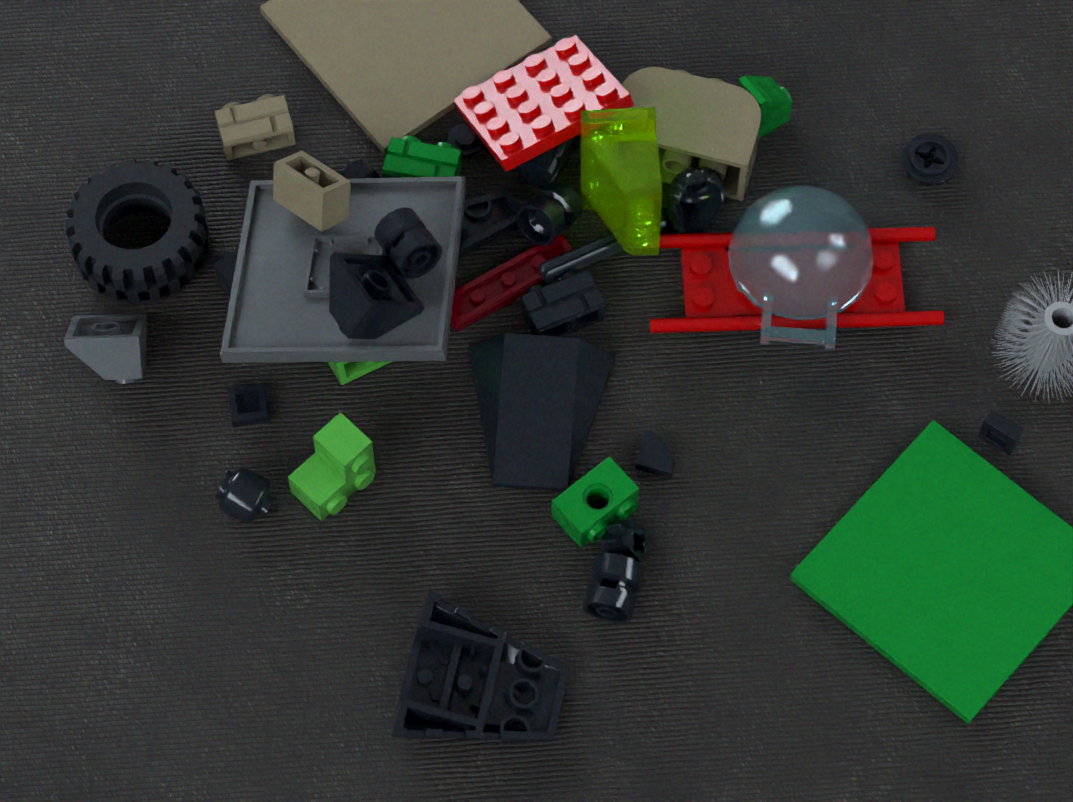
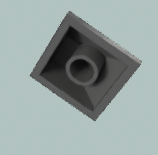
(110, 344)

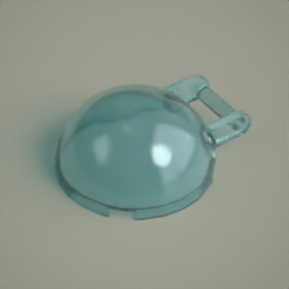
(801, 259)

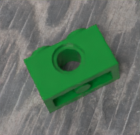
(603, 483)

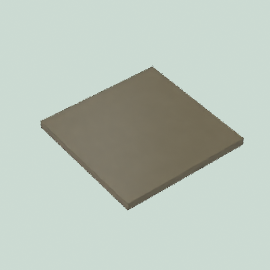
(404, 59)

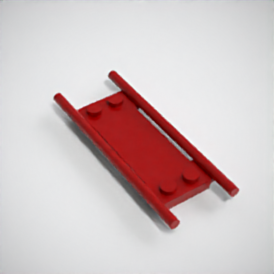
(716, 304)

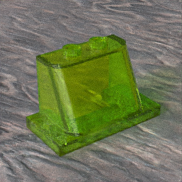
(623, 175)

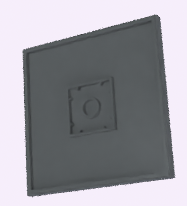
(284, 276)

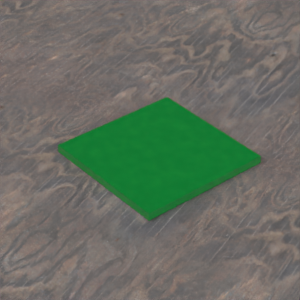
(946, 571)

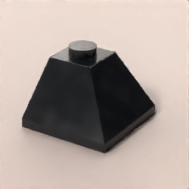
(369, 295)

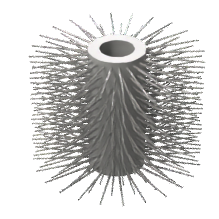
(1048, 339)

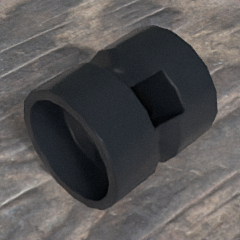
(549, 213)
(408, 242)
(613, 588)

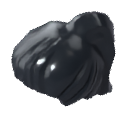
(694, 199)

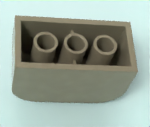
(700, 124)

